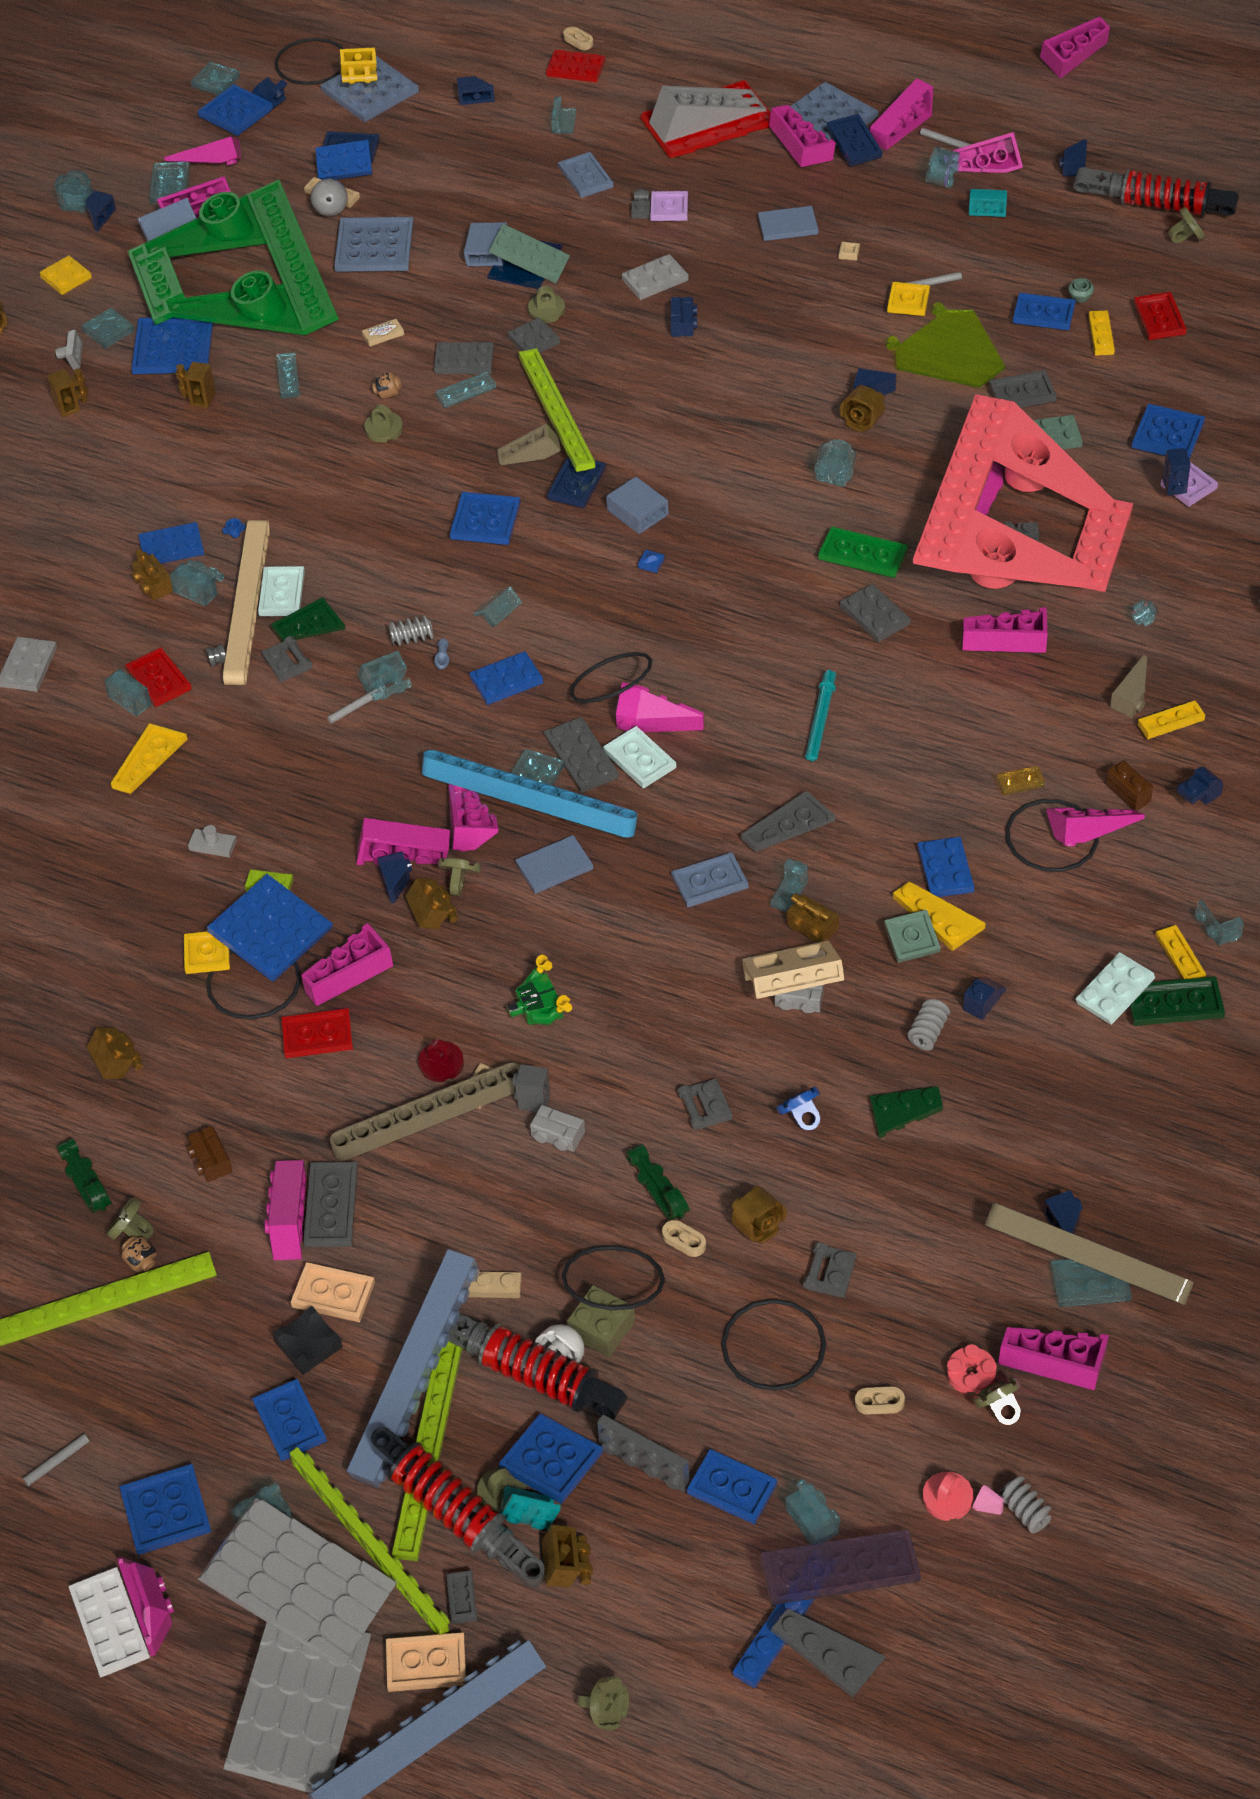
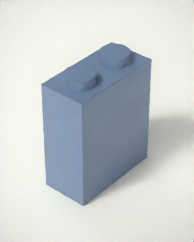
(479, 243)
(637, 505)

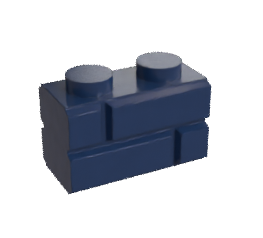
(683, 317)
(1176, 471)

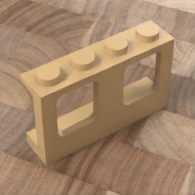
(793, 969)

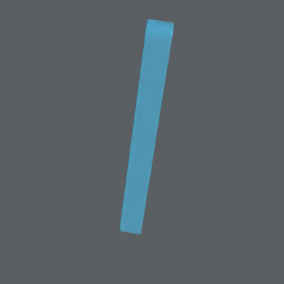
(529, 793)

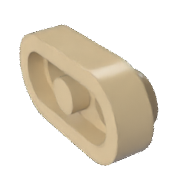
(578, 38)
(685, 1238)
(879, 1400)

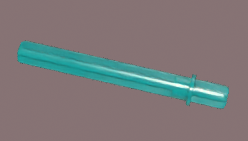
(826, 688)

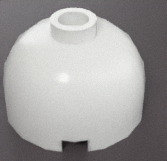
(563, 1341)

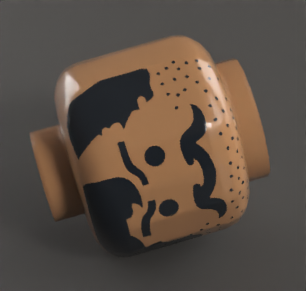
(387, 385)
(139, 1254)

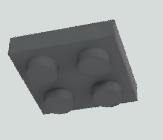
(533, 335)

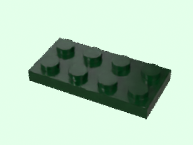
(1178, 1002)

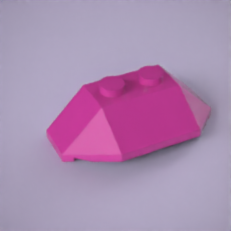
(196, 195)
(148, 1601)

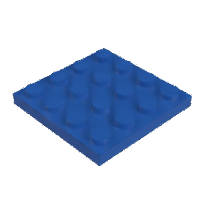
(170, 343)
(270, 927)

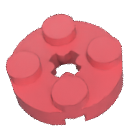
(971, 1357)

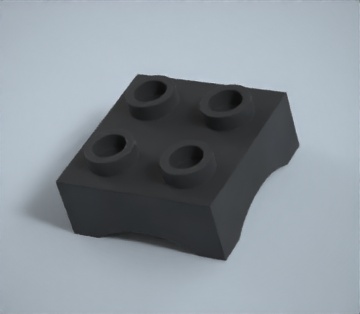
(307, 1340)

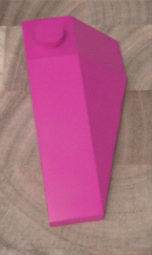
(219, 152)
(992, 486)
(654, 713)
(469, 819)

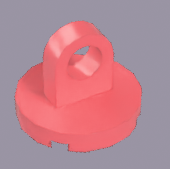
(947, 1496)

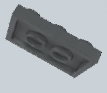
(464, 357)
(1024, 389)
(875, 613)

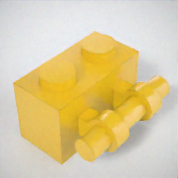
(358, 65)

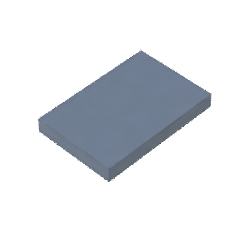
(585, 174)
(166, 219)
(787, 223)
(554, 864)
(709, 879)

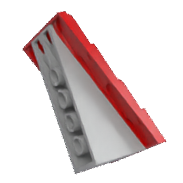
(704, 116)

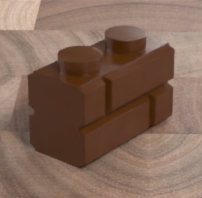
(1129, 785)
(209, 1153)

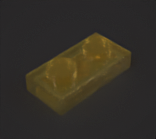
(1020, 780)

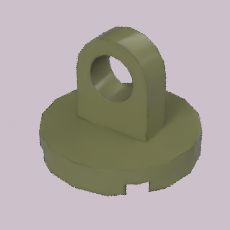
(1187, 226)
(546, 305)
(383, 424)
(458, 868)
(130, 1221)
(999, 1395)
(492, 1486)
(607, 1702)

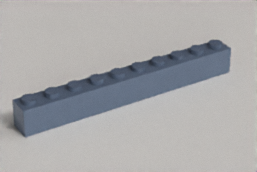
(415, 1363)
(433, 1726)

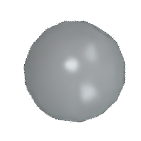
(329, 197)

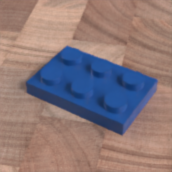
(344, 160)
(1044, 311)
(173, 543)
(506, 678)
(945, 867)
(289, 1419)
(732, 1486)

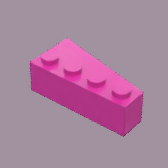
(1074, 46)
(904, 114)
(800, 137)
(1007, 632)
(416, 842)
(347, 966)
(286, 1209)
(1054, 1355)

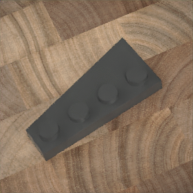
(789, 821)
(831, 1653)

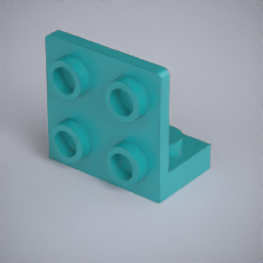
(988, 202)
(528, 1508)

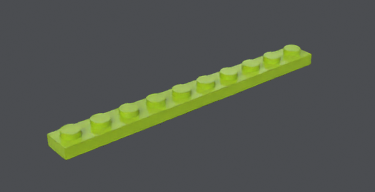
(556, 410)
(106, 1298)
(431, 1435)
(364, 1536)

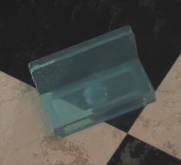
(562, 118)
(499, 606)

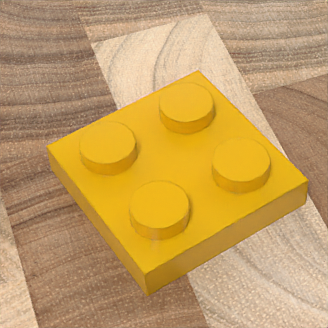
(65, 275)
(908, 298)
(205, 953)

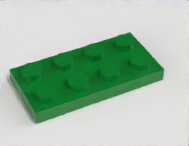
(863, 552)

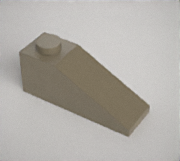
(531, 447)
(1129, 695)

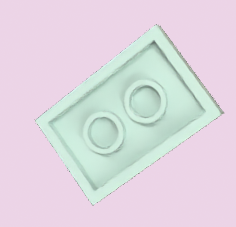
(281, 590)
(639, 757)
(1115, 988)

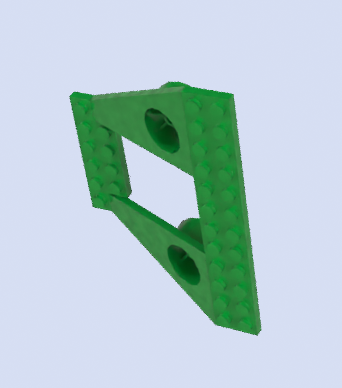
(255, 300)

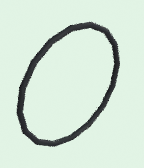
(298, 42)
(620, 690)
(1049, 869)
(258, 1015)
(608, 1307)
(769, 1387)

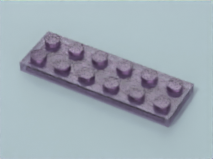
(840, 1567)

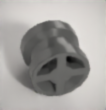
(216, 655)

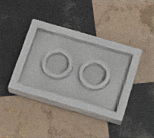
(654, 277)
(27, 664)

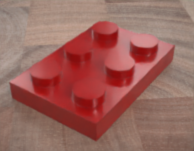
(575, 66)
(1160, 315)
(159, 675)
(317, 1033)

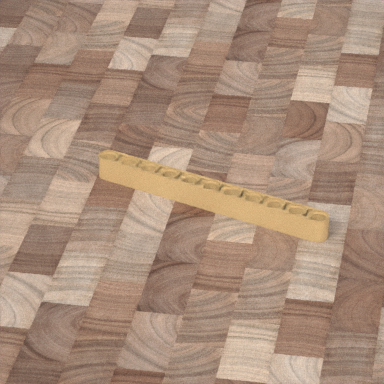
(246, 603)

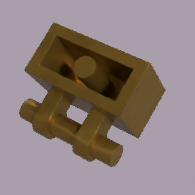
(196, 383)
(64, 393)
(151, 575)
(430, 903)
(812, 918)
(113, 1053)
(565, 1557)

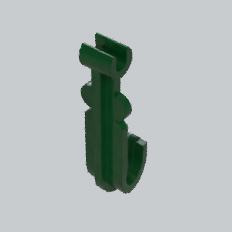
(83, 1177)
(659, 1187)

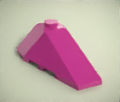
(991, 155)
(1079, 827)

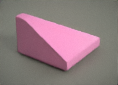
(988, 1501)

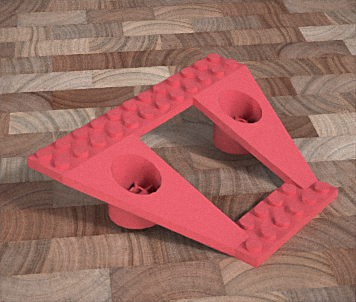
(993, 553)

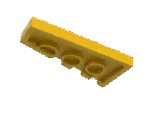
(147, 755)
(950, 923)

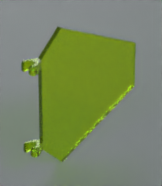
(950, 349)

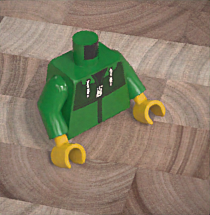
(538, 998)

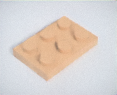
(333, 1292)
(425, 1662)

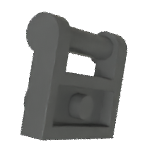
(281, 663)
(711, 1100)
(837, 1273)

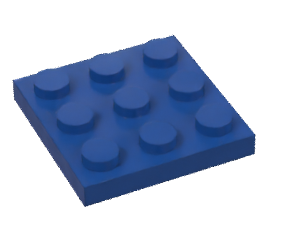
(235, 109)
(1167, 429)
(485, 518)
(551, 1458)
(165, 1509)

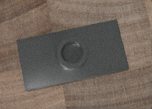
(461, 1597)

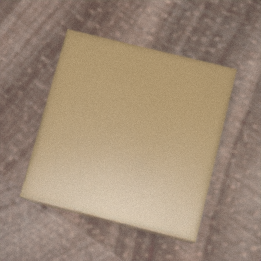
(849, 251)

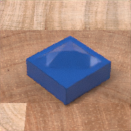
(651, 561)

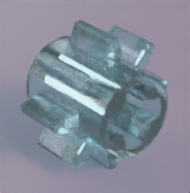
(1144, 612)

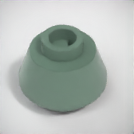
(1081, 290)

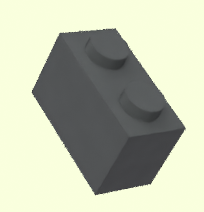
(531, 1087)

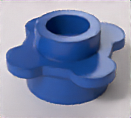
(234, 527)

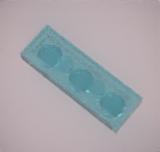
(288, 375)
(465, 389)

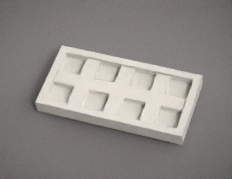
(108, 1622)

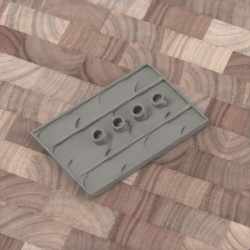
(297, 1581)
(294, 1712)

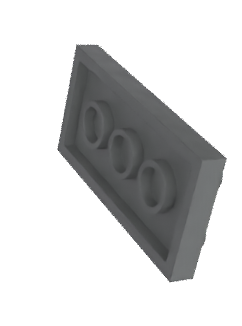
(581, 754)
(331, 1204)
(643, 1453)

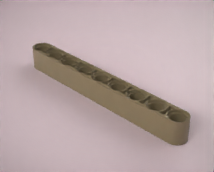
(414, 1115)
(1089, 1253)

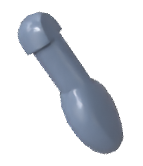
(441, 658)

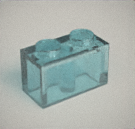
(128, 692)

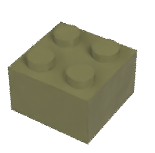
(601, 1327)

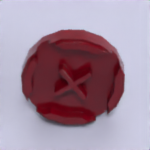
(441, 1061)

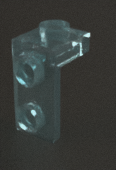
(794, 882)
(1223, 932)

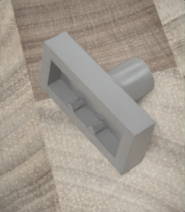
(72, 351)
(211, 842)

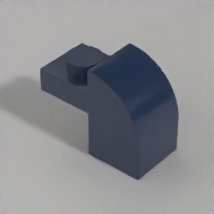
(271, 92)
(1201, 786)

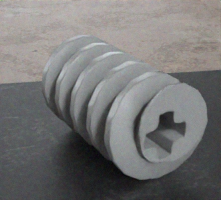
(411, 630)
(928, 1024)
(1025, 1505)

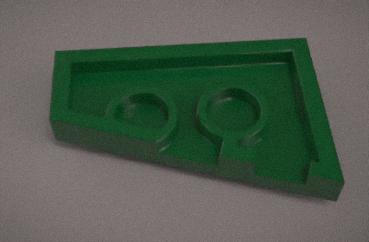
(308, 621)
(900, 1108)

